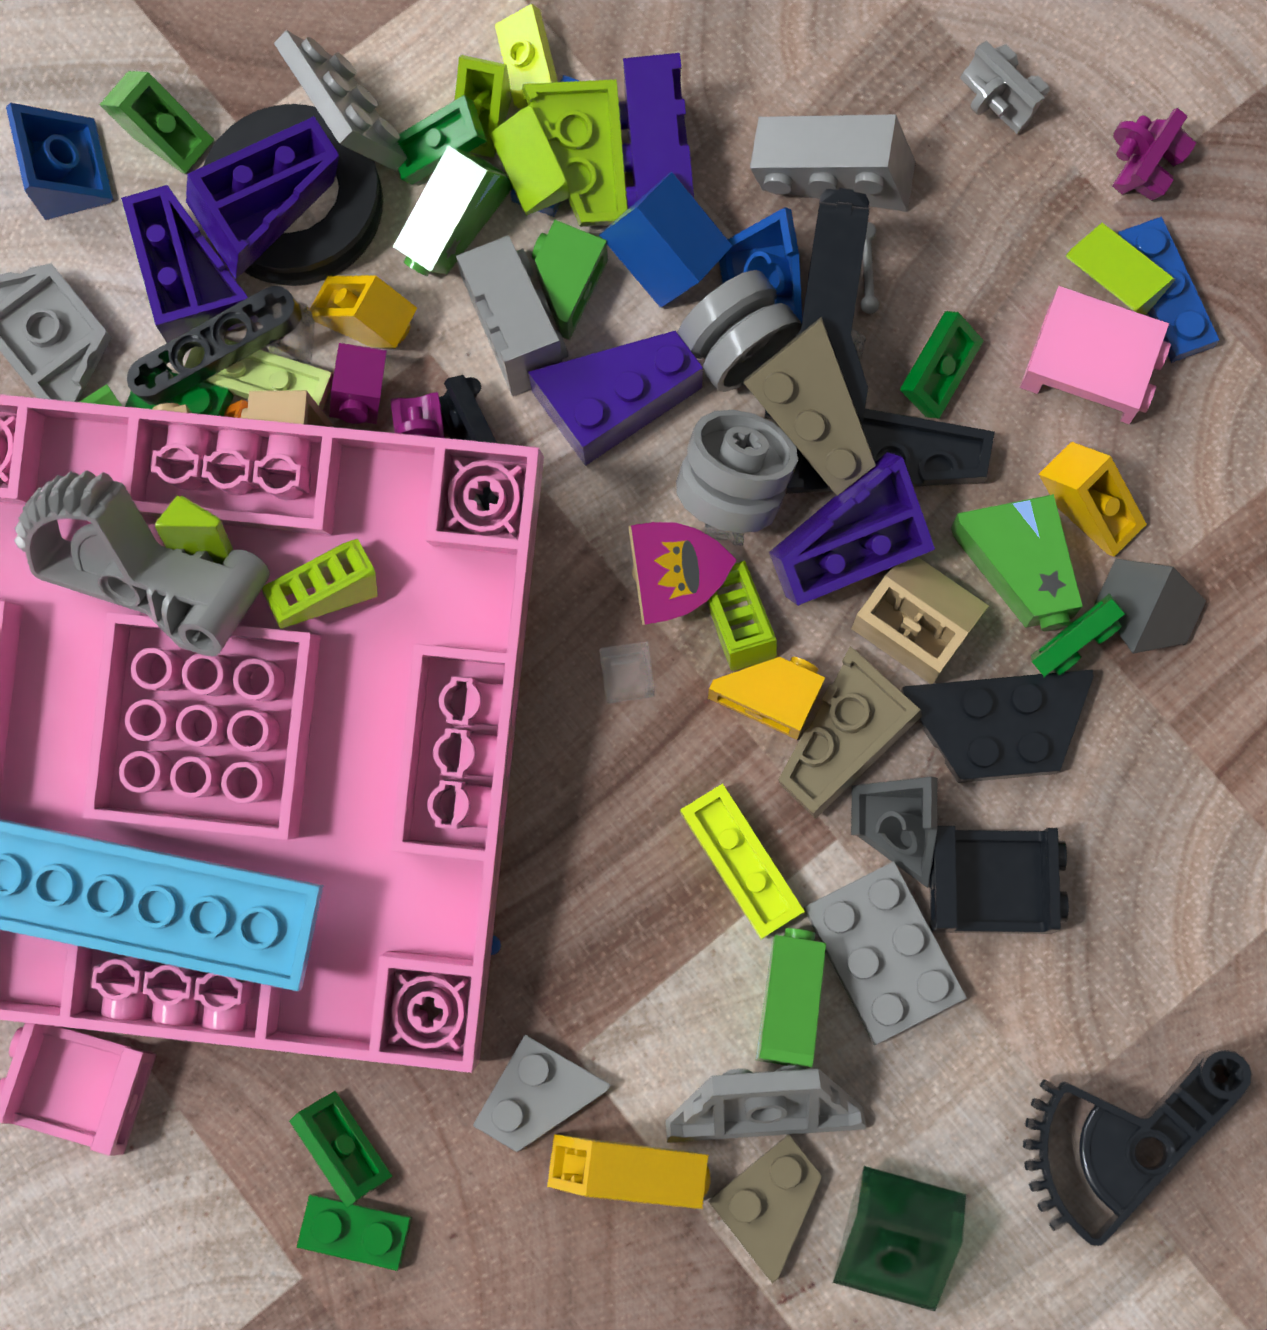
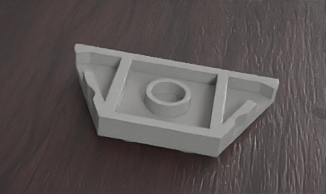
(49, 333)
(765, 1105)

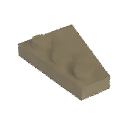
(813, 407)
(852, 729)

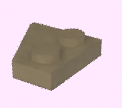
(769, 1204)

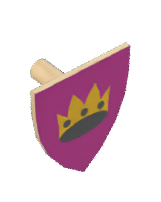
(675, 569)

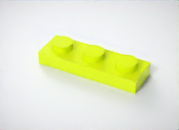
(742, 861)

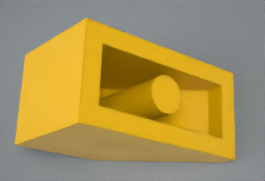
(363, 310)
(1093, 496)
(771, 693)

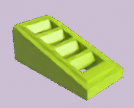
(344, 564)
(749, 643)

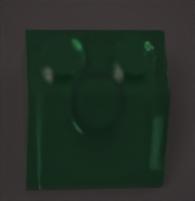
(900, 1238)

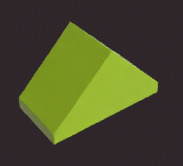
(490, 89)

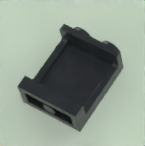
(997, 882)

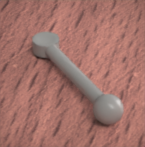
(869, 303)

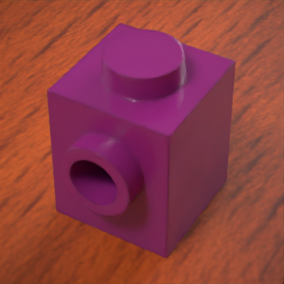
(357, 384)

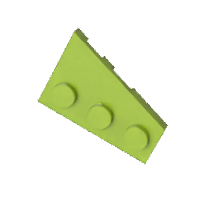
(587, 142)

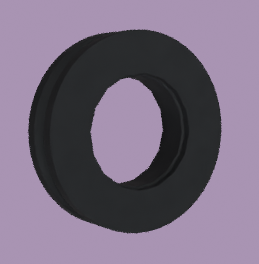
(347, 228)

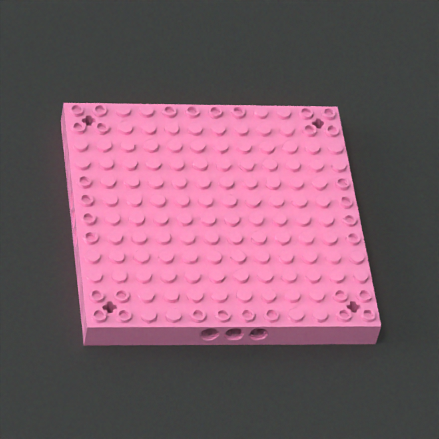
(305, 752)

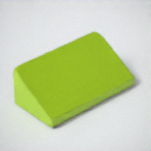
(529, 161)
(1121, 268)
(193, 529)

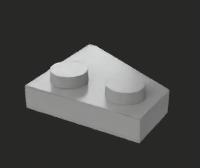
(536, 1095)

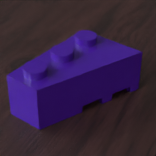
(655, 123)
(261, 191)
(177, 264)
(616, 391)
(854, 534)

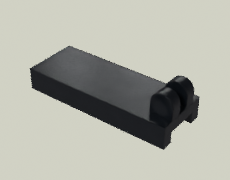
(465, 419)

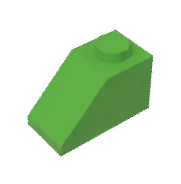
(156, 120)
(568, 271)

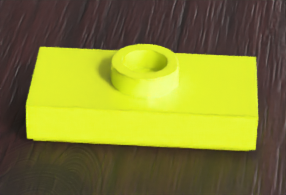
(525, 51)

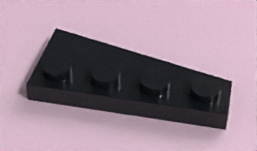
(931, 451)

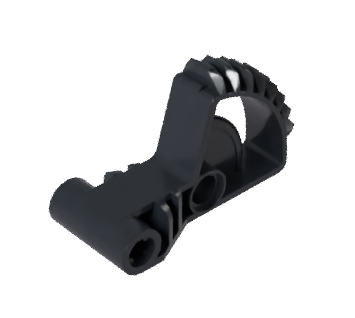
(835, 281)
(1112, 1135)

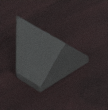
(1156, 604)
(899, 822)

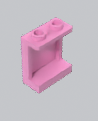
(1098, 353)
(74, 1086)

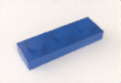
(1180, 306)

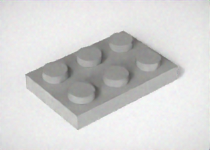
(341, 101)
(884, 953)

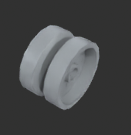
(738, 329)
(736, 471)

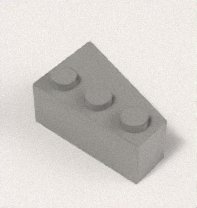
(835, 152)
(511, 311)

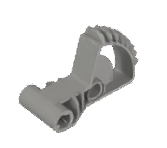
(125, 565)

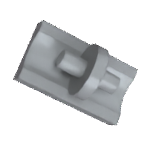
(1002, 87)

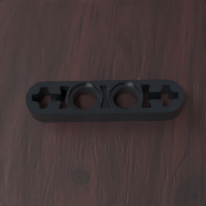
(211, 337)

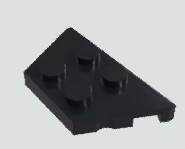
(1002, 723)

